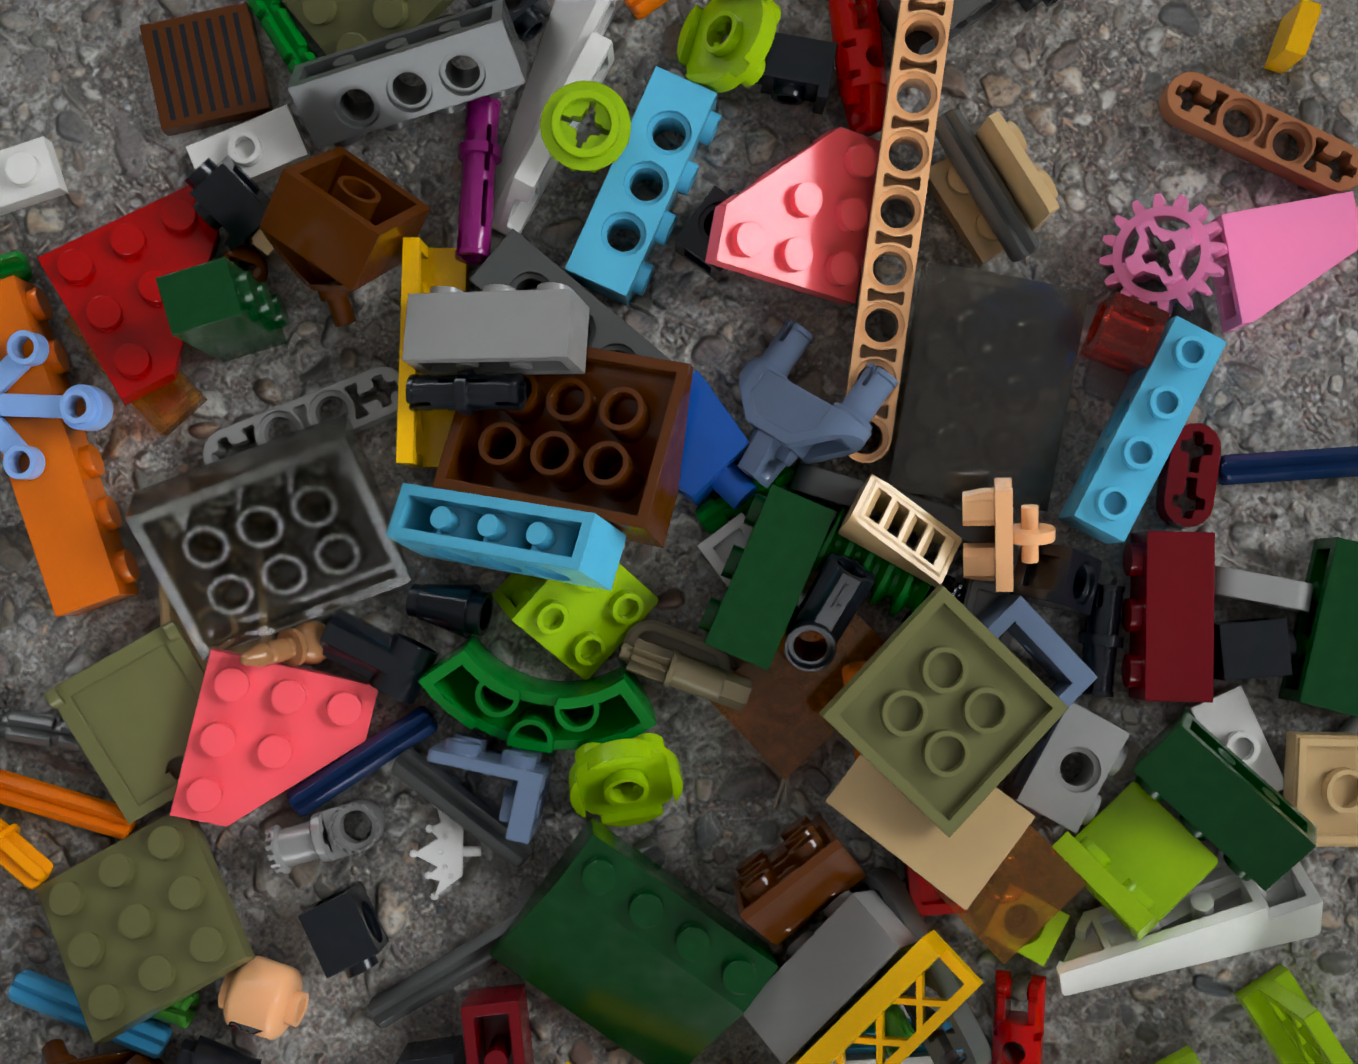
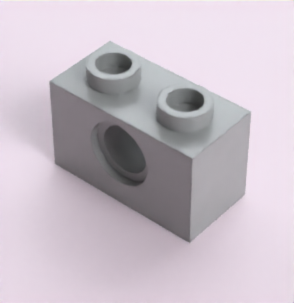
(1039, 778)

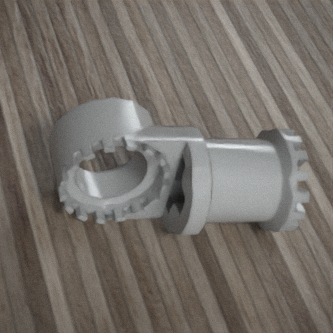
(321, 837)

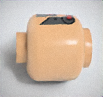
(263, 998)

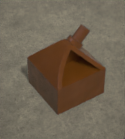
(340, 225)

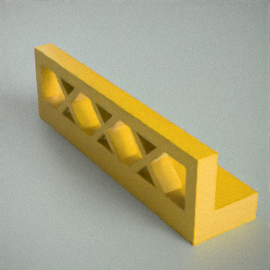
(423, 433)
(889, 991)

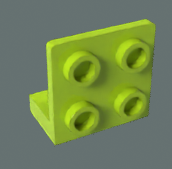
(576, 620)
(1137, 859)

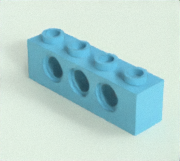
(666, 105)
(1141, 433)
(508, 535)

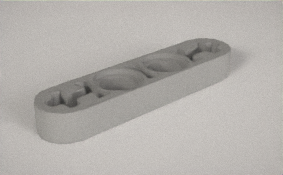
(305, 412)

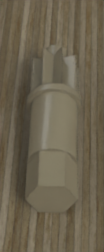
(686, 674)

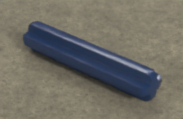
(1288, 465)
(362, 761)

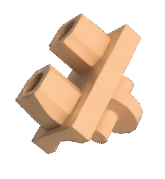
(995, 508)

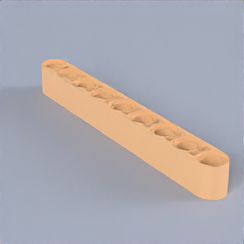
(909, 186)

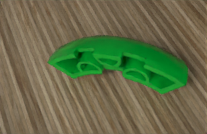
(534, 710)

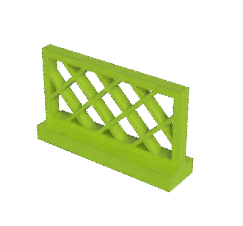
(1289, 1021)

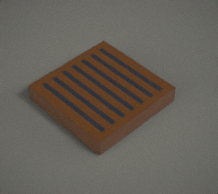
(206, 69)

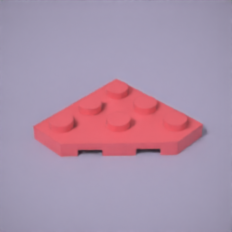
(803, 219)
(264, 733)

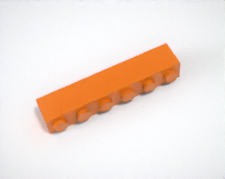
(66, 506)

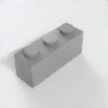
(497, 330)
(828, 973)

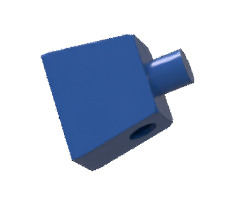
(712, 450)

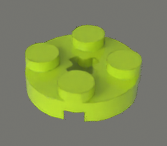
(741, 56)
(603, 767)

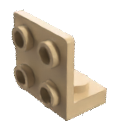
(1030, 188)

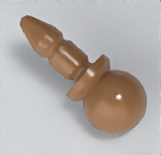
(292, 647)

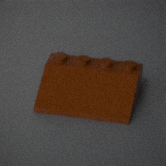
(583, 443)

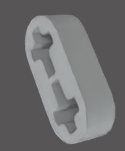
(1262, 589)

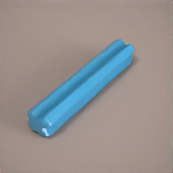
(60, 1003)

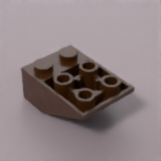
(795, 879)

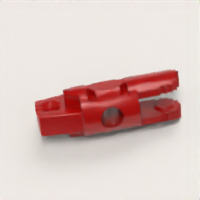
(859, 63)
(1018, 1026)

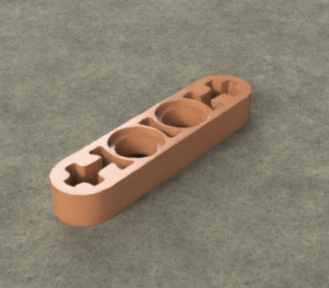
(1258, 143)

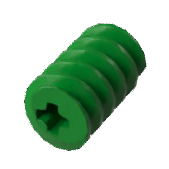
(889, 581)

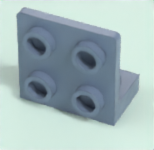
(530, 774)

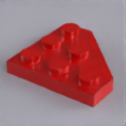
(114, 292)

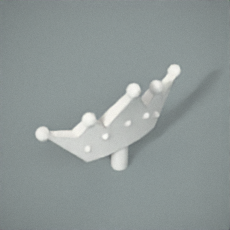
(445, 852)

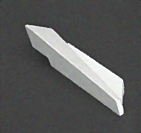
(567, 53)
(1211, 923)

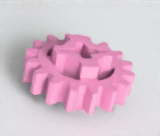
(1183, 246)

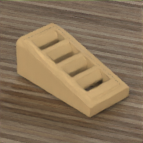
(875, 538)

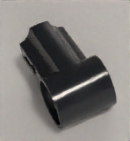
(826, 610)
(388, 660)

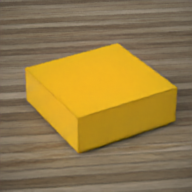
(1293, 36)

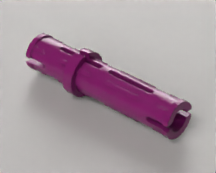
(479, 160)

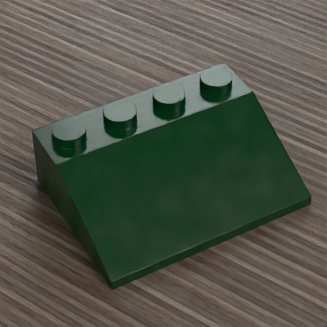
(635, 951)

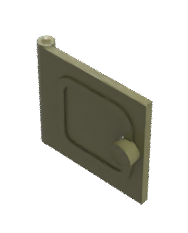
(135, 716)

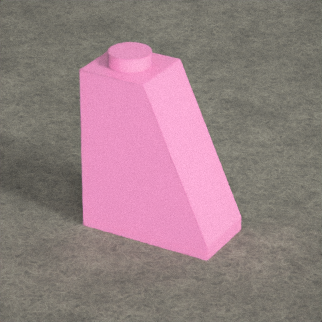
(1280, 252)

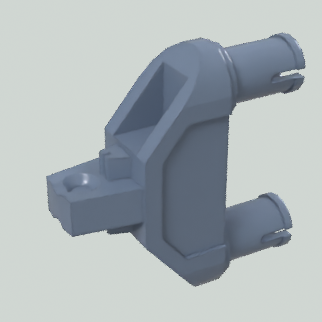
(793, 421)

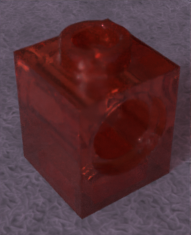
(1124, 333)

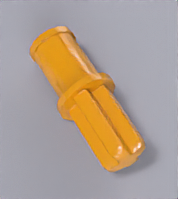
(22, 858)

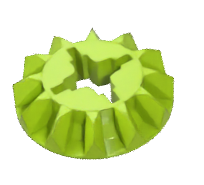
(572, 104)

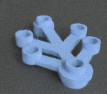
(12, 367)

